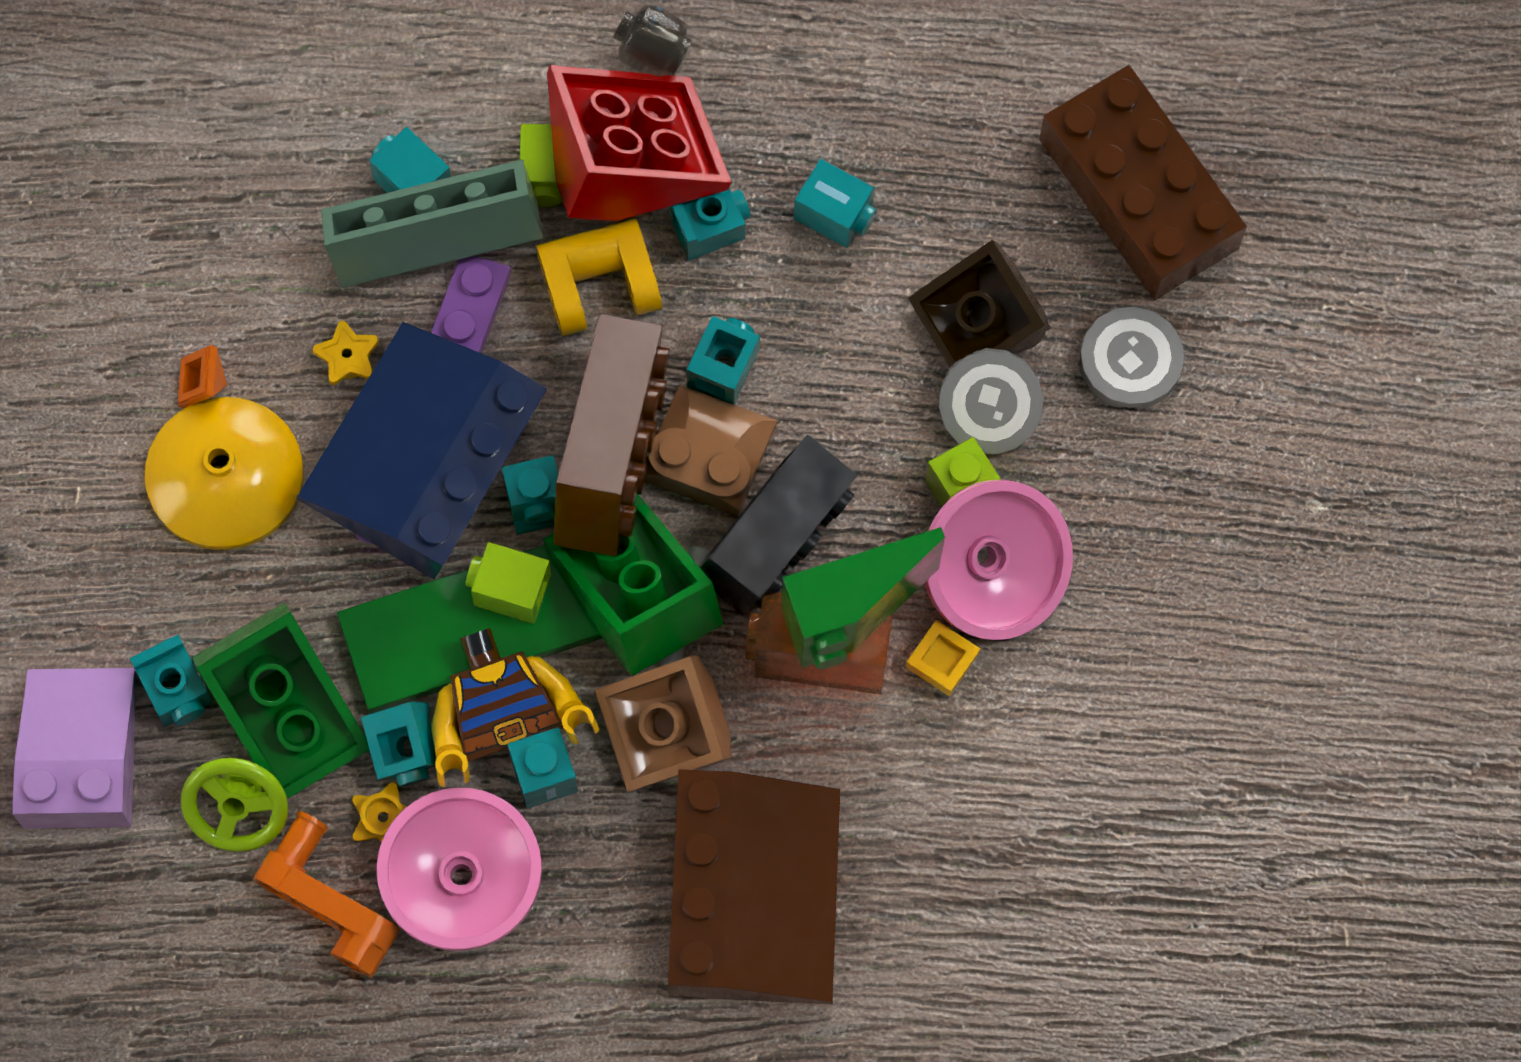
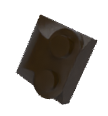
(980, 307)

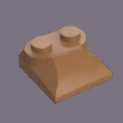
(709, 450)
(665, 722)

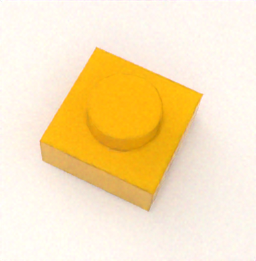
(943, 658)

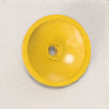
(231, 503)

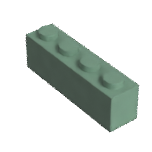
(431, 223)

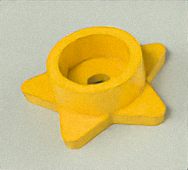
(353, 366)
(371, 807)

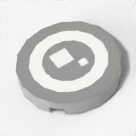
(1131, 358)
(992, 399)

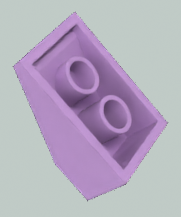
(76, 749)

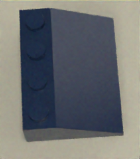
(421, 446)

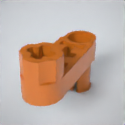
(364, 933)

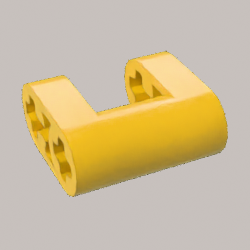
(592, 255)

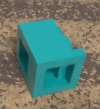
(704, 233)
(721, 339)
(531, 493)
(162, 663)
(386, 738)

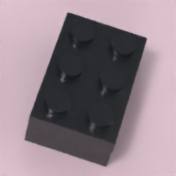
(779, 525)

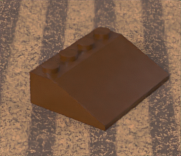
(753, 889)

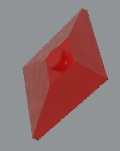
(629, 142)

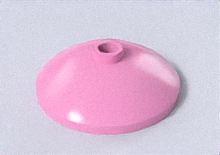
(1025, 562)
(452, 833)

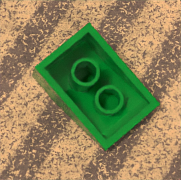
(646, 597)
(848, 599)
(281, 700)

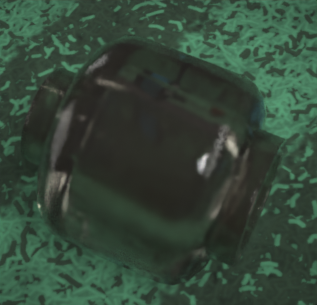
(652, 41)

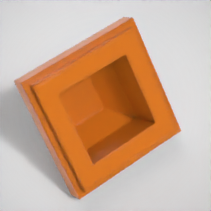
(200, 376)

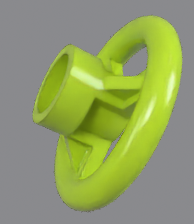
(237, 795)

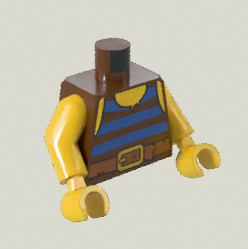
(500, 704)

